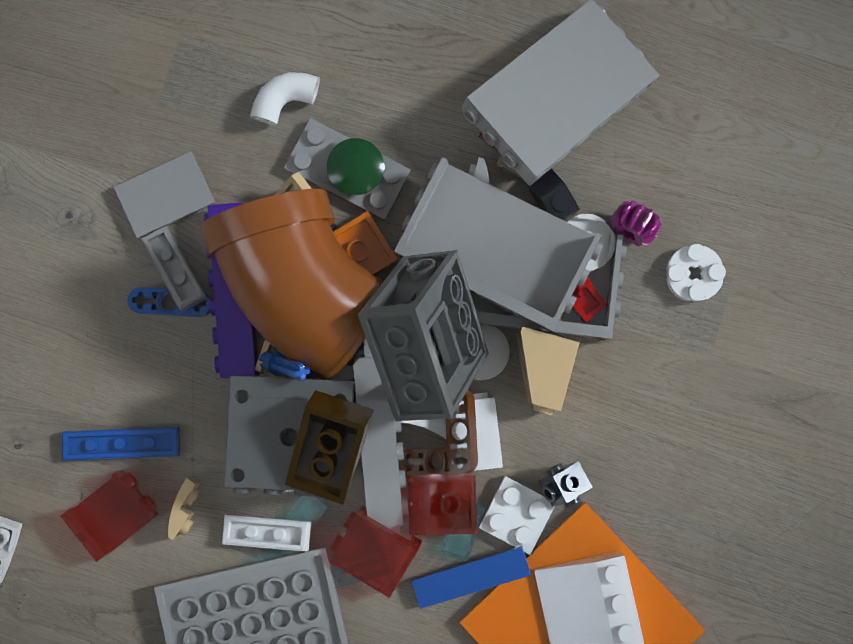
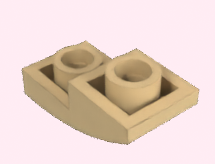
(180, 515)

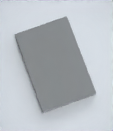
(164, 195)

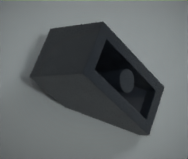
(553, 196)

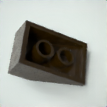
(328, 446)

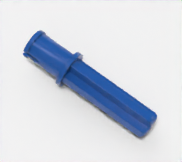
(281, 365)

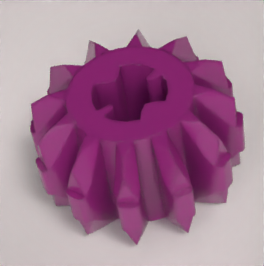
(635, 223)

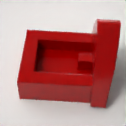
(588, 301)

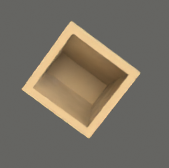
(545, 368)

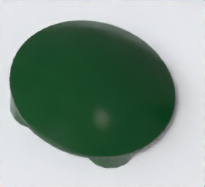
(355, 166)

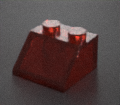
(442, 504)

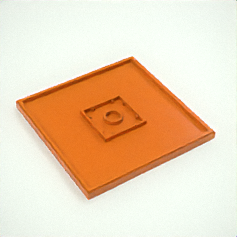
(514, 609)

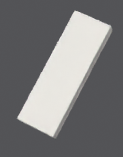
(266, 533)

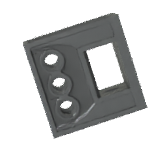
(424, 336)

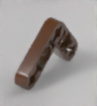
(449, 454)

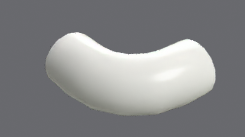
(281, 90)

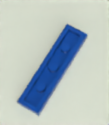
(120, 443)
(471, 577)

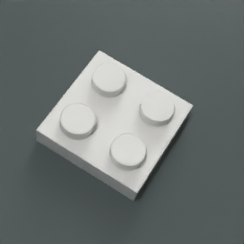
(516, 515)

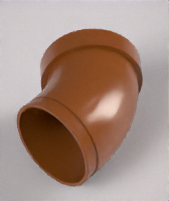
(293, 276)

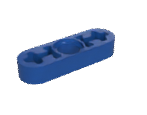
(149, 308)

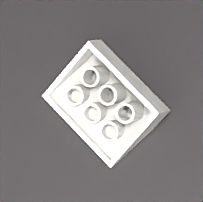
(589, 601)

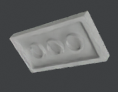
(311, 159)

